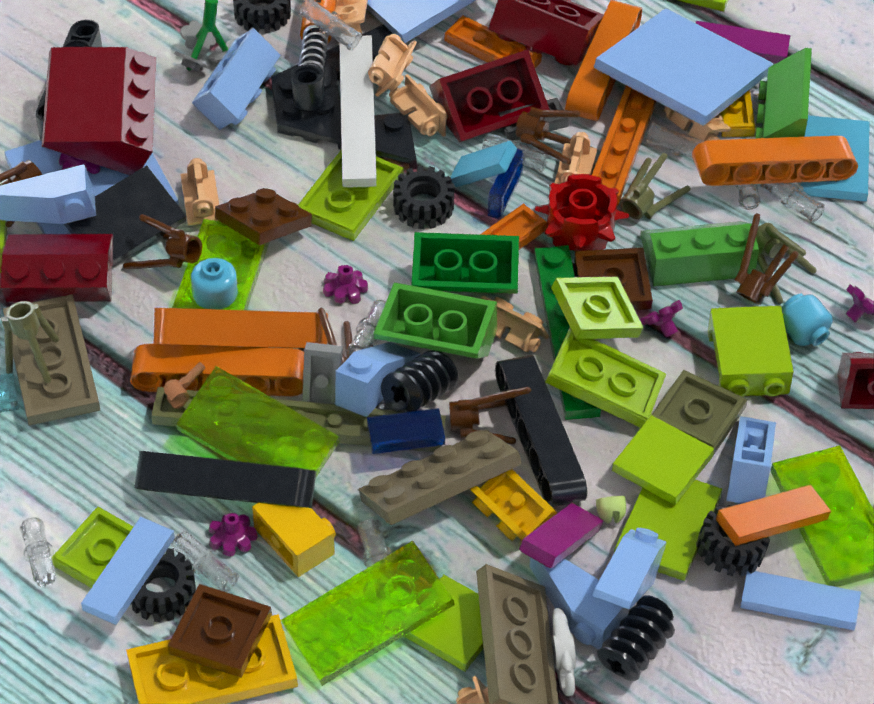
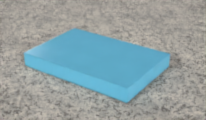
(858, 138)

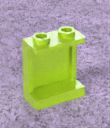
(751, 350)

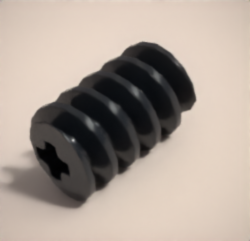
(419, 381)
(637, 638)

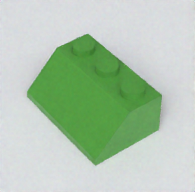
(785, 97)
(697, 252)
(438, 321)

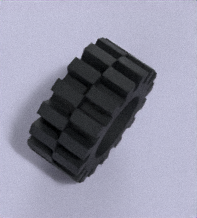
(262, 16)
(423, 183)
(724, 553)
(173, 599)

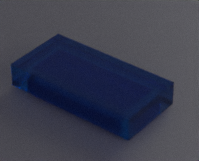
(505, 186)
(405, 431)

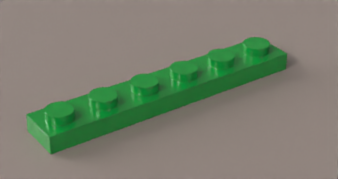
(553, 264)

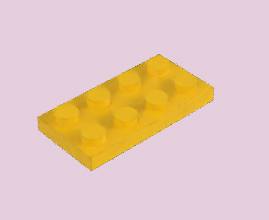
(173, 680)

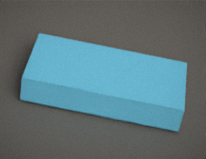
(483, 164)

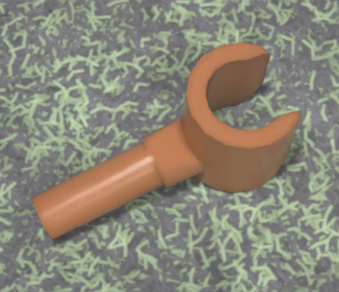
(175, 389)

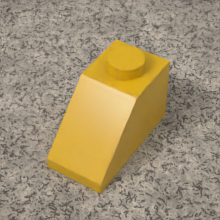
(295, 535)

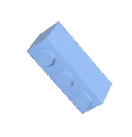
(237, 80)

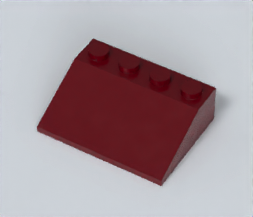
(101, 105)

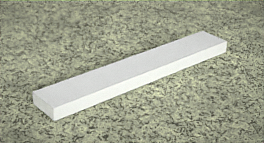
(357, 116)

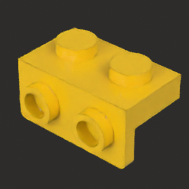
(513, 503)

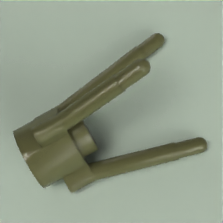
(639, 197)
(770, 243)
(23, 321)

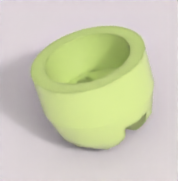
(611, 506)

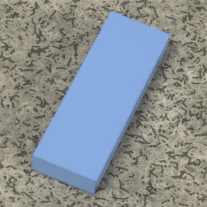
(128, 570)
(801, 600)

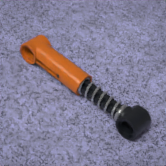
(308, 77)

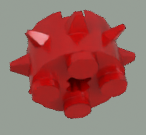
(581, 213)

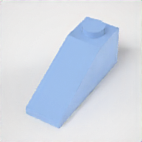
(49, 198)
(362, 374)
(751, 460)
(631, 568)
(572, 591)

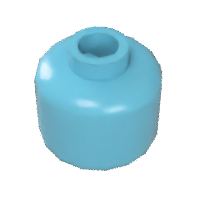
(214, 283)
(806, 320)

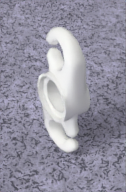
(563, 652)

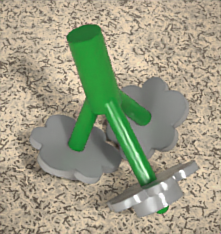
(200, 39)

